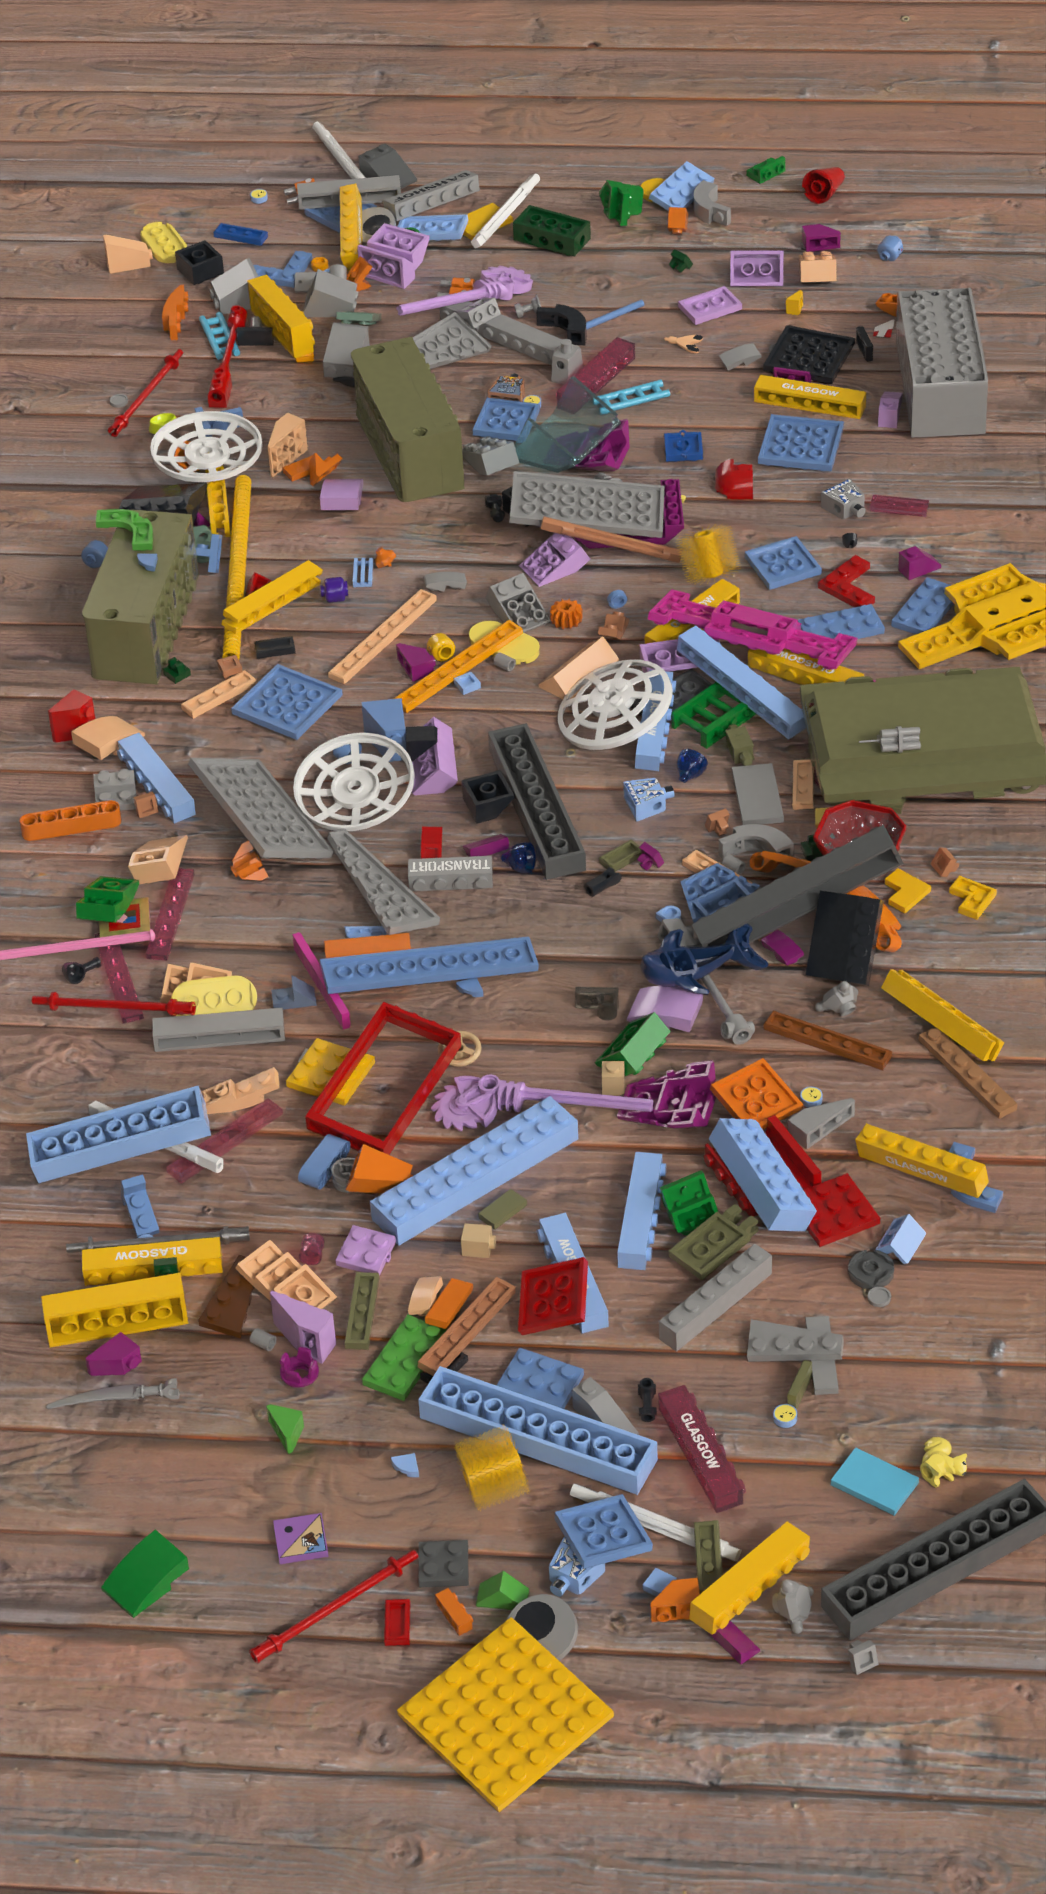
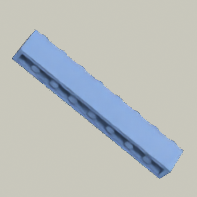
(741, 682)

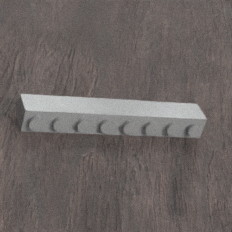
(513, 334)

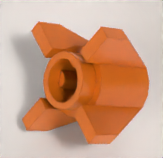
(248, 864)

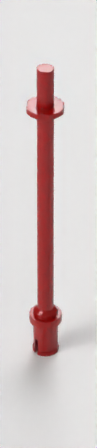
(121, 421)
(173, 1006)
(275, 1642)

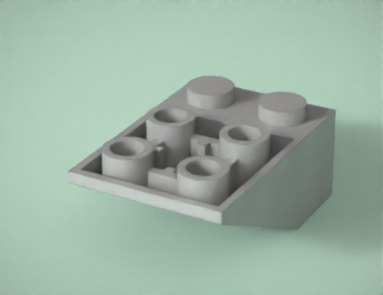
(490, 455)
(517, 602)

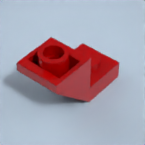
(431, 842)

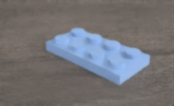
(679, 187)
(437, 226)

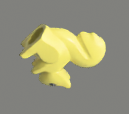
(938, 1463)

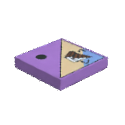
(300, 1538)

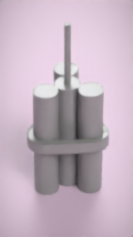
(898, 739)

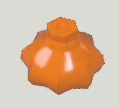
(384, 557)

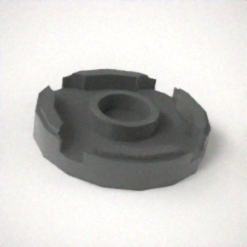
(871, 1269)

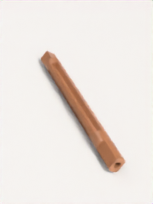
(610, 539)

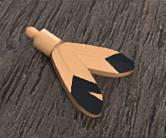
(686, 342)

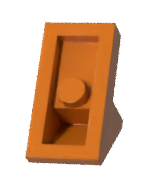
(359, 272)
(321, 468)

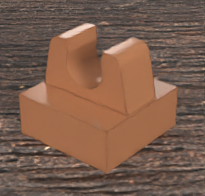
(229, 666)
(145, 804)
(718, 822)
(944, 862)

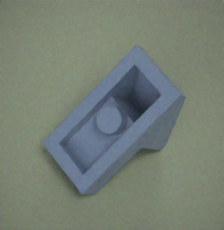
(294, 997)

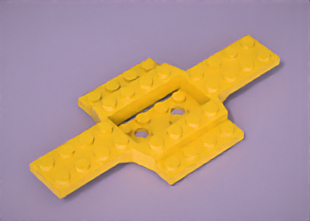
(992, 591)

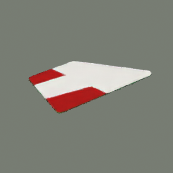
(884, 330)

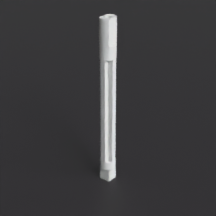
(337, 151)
(505, 210)
(185, 1149)
(656, 1522)

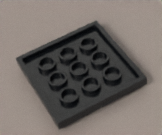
(811, 352)

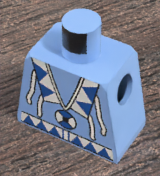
(646, 797)
(568, 1573)

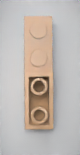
(244, 1094)

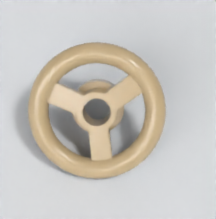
(462, 1057)

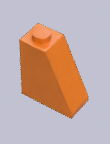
(376, 1171)

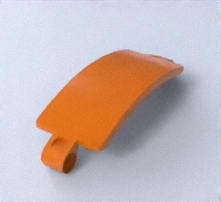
(887, 923)

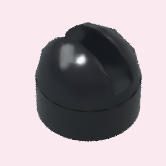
(849, 539)

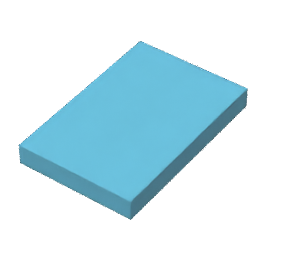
(874, 1481)

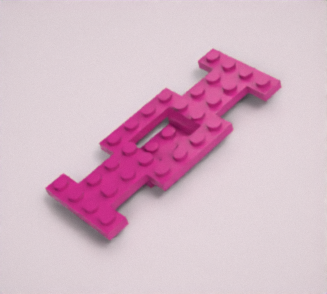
(782, 630)

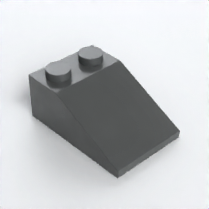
(385, 162)

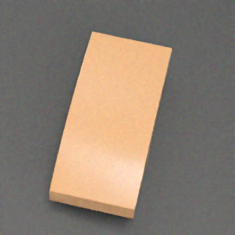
(424, 1295)

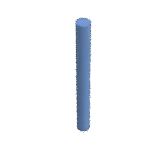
(609, 316)

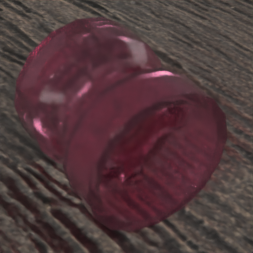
(311, 1249)

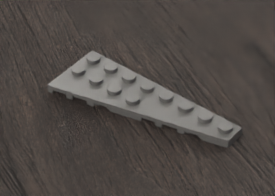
(450, 341)
(387, 896)

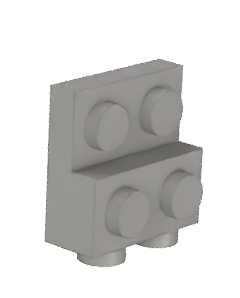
(117, 787)

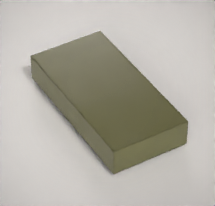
(621, 856)
(502, 1209)
(800, 1384)

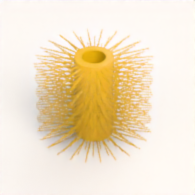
(708, 554)
(491, 1468)

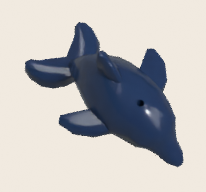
(684, 966)

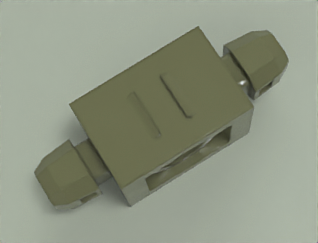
(739, 744)

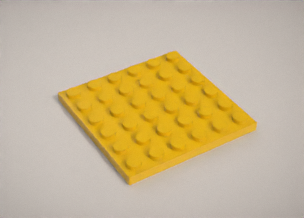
(505, 1714)

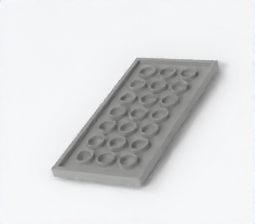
(589, 503)
(261, 808)

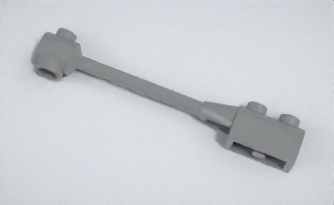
(735, 1025)

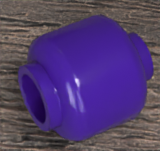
(334, 589)

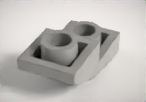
(745, 353)
(439, 580)

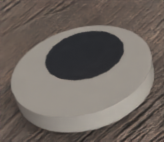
(373, 219)
(549, 1622)

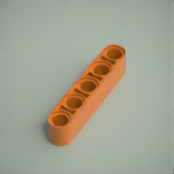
(70, 820)

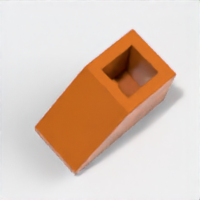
(675, 1600)

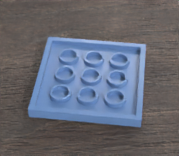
(801, 442)
(287, 701)

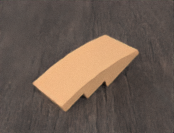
(279, 1272)

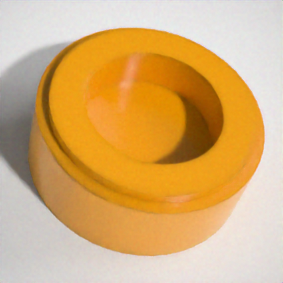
(319, 263)

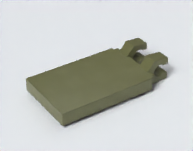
(714, 1242)

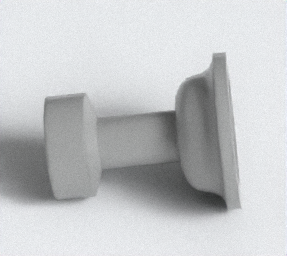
(526, 308)

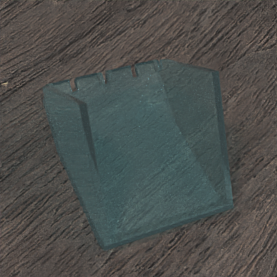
(569, 433)

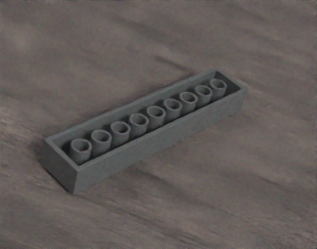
(537, 801)
(935, 1560)

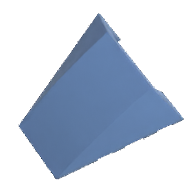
(714, 889)

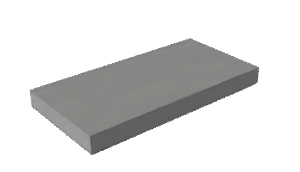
(757, 794)

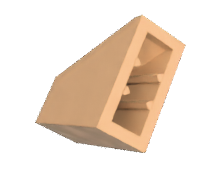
(125, 254)

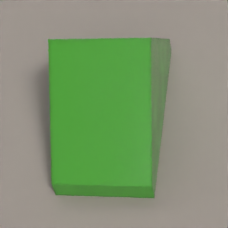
(286, 1424)
(501, 1592)

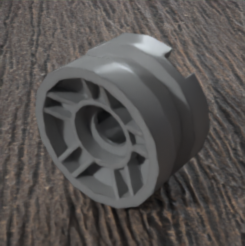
(340, 1173)

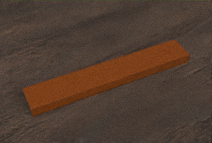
(828, 1040)

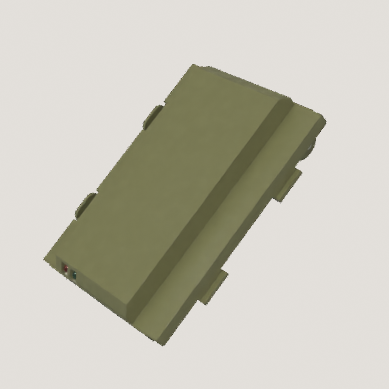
(973, 735)

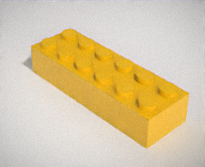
(280, 313)
(114, 1309)

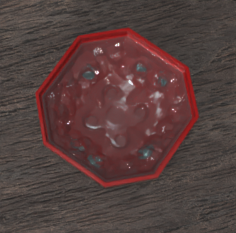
(854, 820)

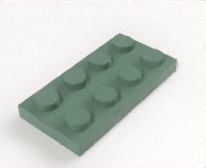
(358, 317)

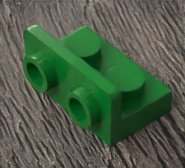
(766, 169)

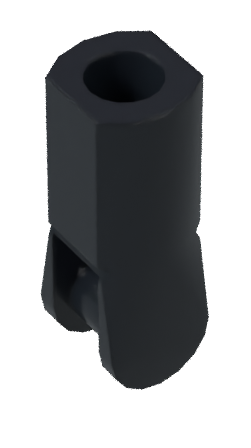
(602, 882)

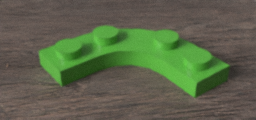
(130, 520)

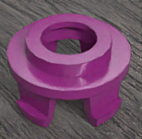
(301, 1361)

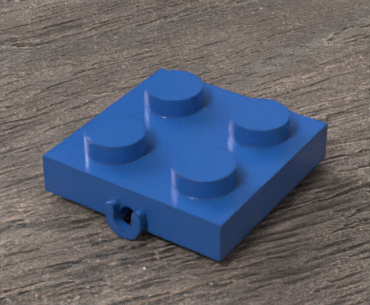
(683, 447)

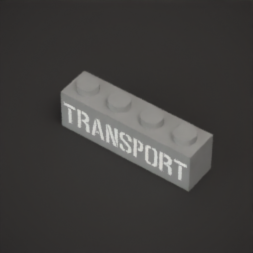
(450, 873)

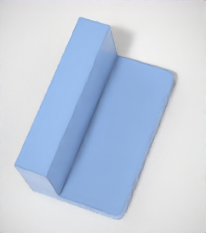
(902, 1238)

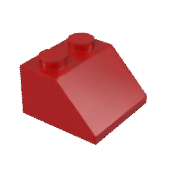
(69, 714)

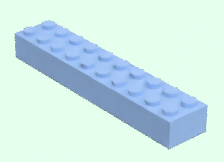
(474, 1170)
(539, 1430)

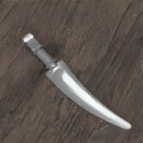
(121, 1392)

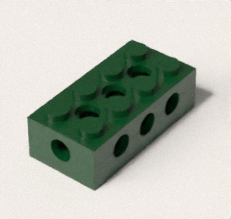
(551, 230)

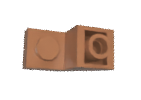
(614, 625)

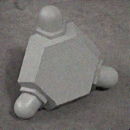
(839, 999)
(793, 1603)

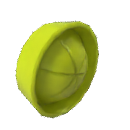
(159, 421)

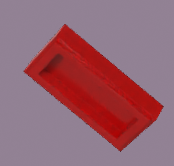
(397, 1622)

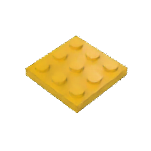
(319, 1066)

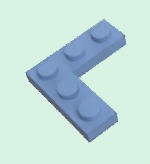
(286, 277)

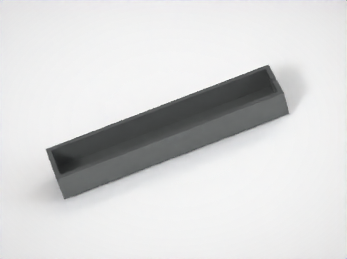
(799, 891)

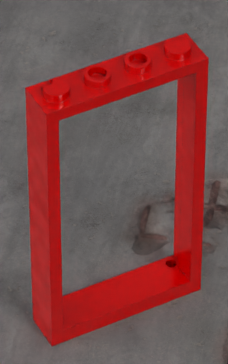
(410, 1021)

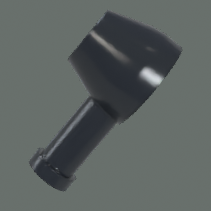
(75, 972)

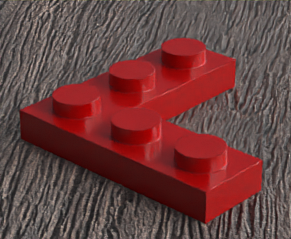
(839, 583)

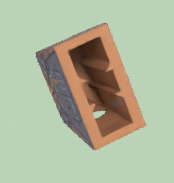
(508, 388)

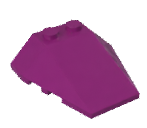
(610, 452)
(679, 1097)

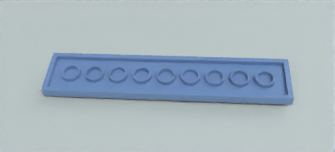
(428, 965)

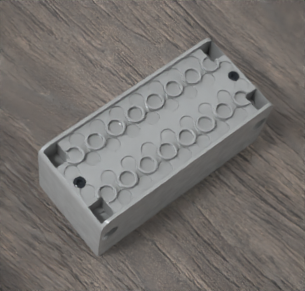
(941, 362)

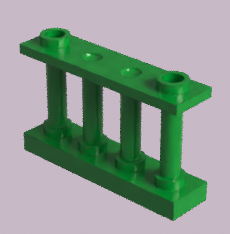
(716, 730)

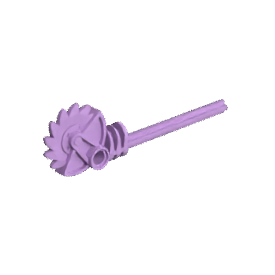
(494, 283)
(478, 1099)

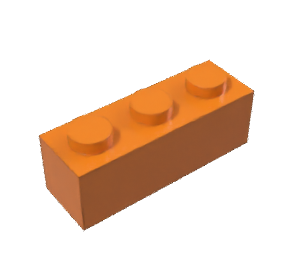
(454, 1611)

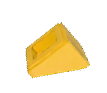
(794, 303)

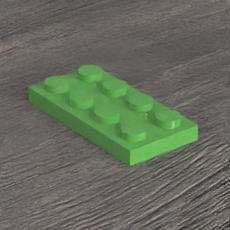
(396, 1367)

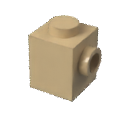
(613, 1078)
(477, 1240)

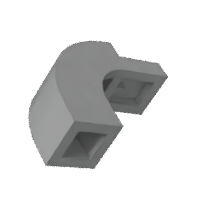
(705, 207)
(755, 838)

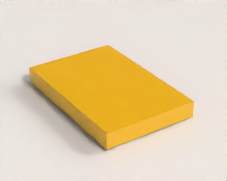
(480, 217)

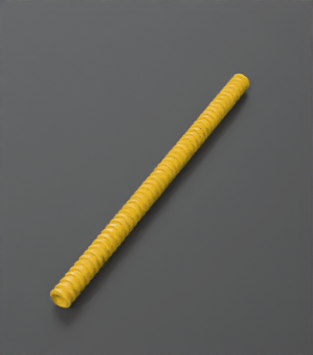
(237, 557)

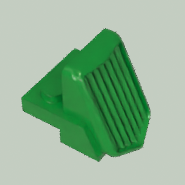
(621, 200)
(688, 1202)

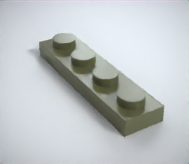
(362, 1311)

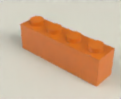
(367, 945)

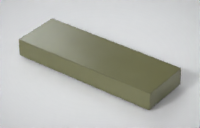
(707, 1553)

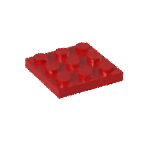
(840, 1210)
(553, 1296)

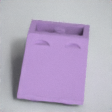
(554, 559)
(304, 1325)

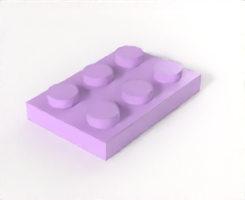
(710, 305)

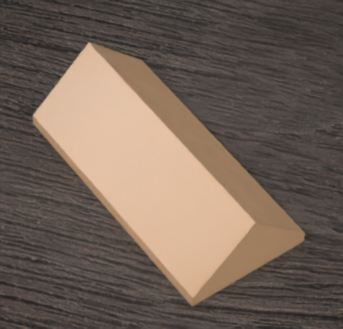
(584, 662)

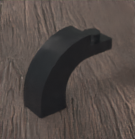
(565, 318)

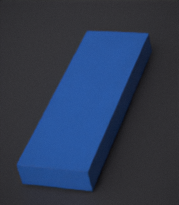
(240, 234)

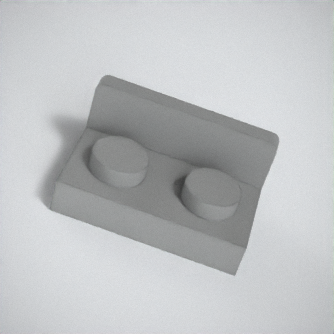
(480, 311)

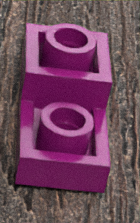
(783, 947)

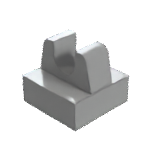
(862, 1656)

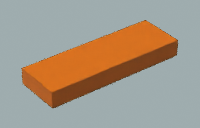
(449, 1303)

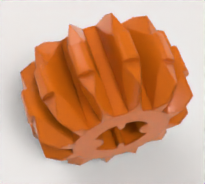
(566, 614)

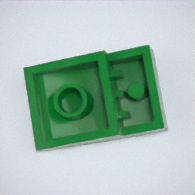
(106, 899)
(145, 1574)

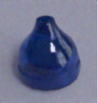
(690, 764)
(521, 857)

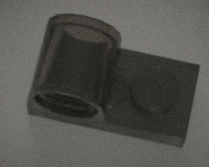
(600, 998)

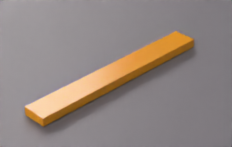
(459, 665)

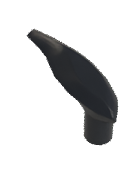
(348, 381)

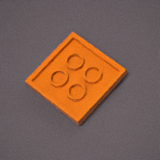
(756, 1094)

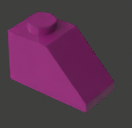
(820, 237)
(916, 562)
(415, 661)
(114, 1357)

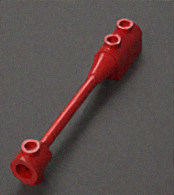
(221, 380)

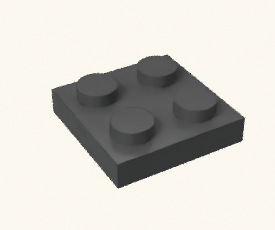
(443, 1563)

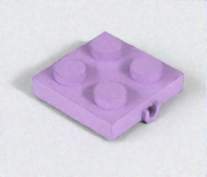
(365, 1250)

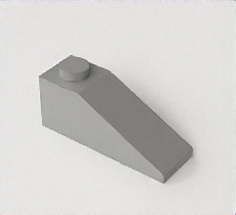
(818, 1121)
(595, 1403)

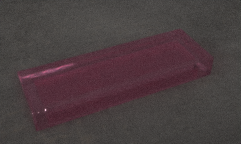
(899, 505)

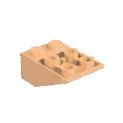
(817, 267)
(286, 442)
(157, 859)

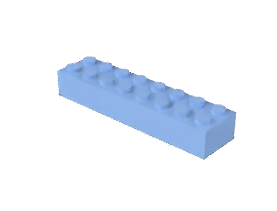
(118, 1134)

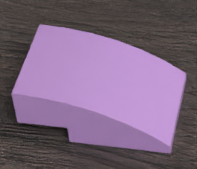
(341, 494)
(672, 1004)

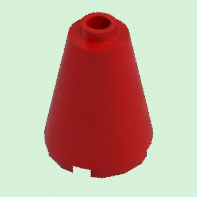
(822, 183)

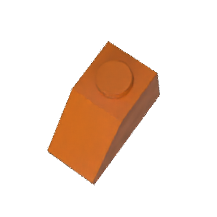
(677, 220)

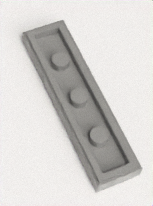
(823, 1371)

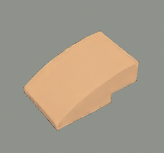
(102, 735)
(176, 975)

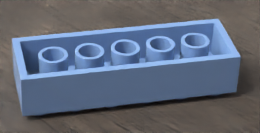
(762, 1174)

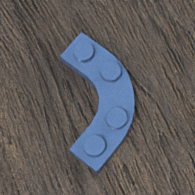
(989, 1198)

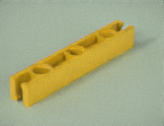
(218, 505)
(271, 597)
(942, 1015)

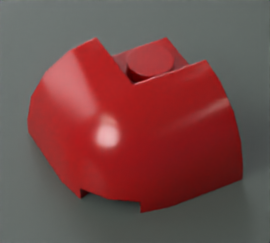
(734, 480)

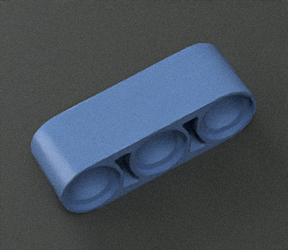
(318, 1166)

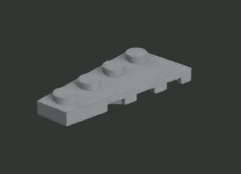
(790, 1343)

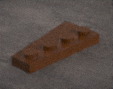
(229, 1304)

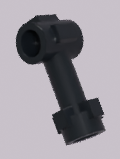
(495, 502)
(647, 1390)

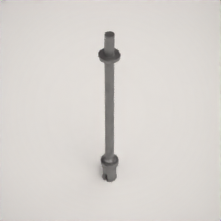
(226, 1235)

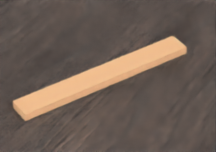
(382, 636)

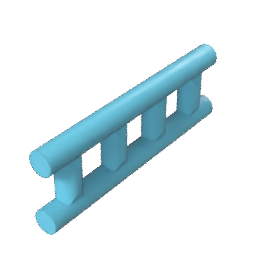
(210, 332)
(638, 390)

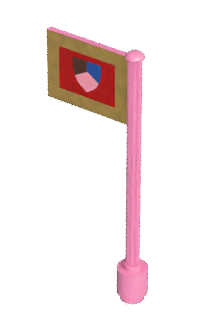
(130, 928)

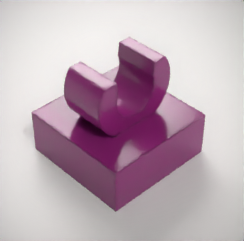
(649, 856)

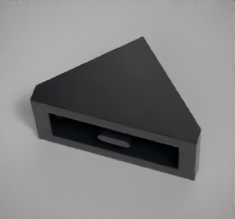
(420, 739)

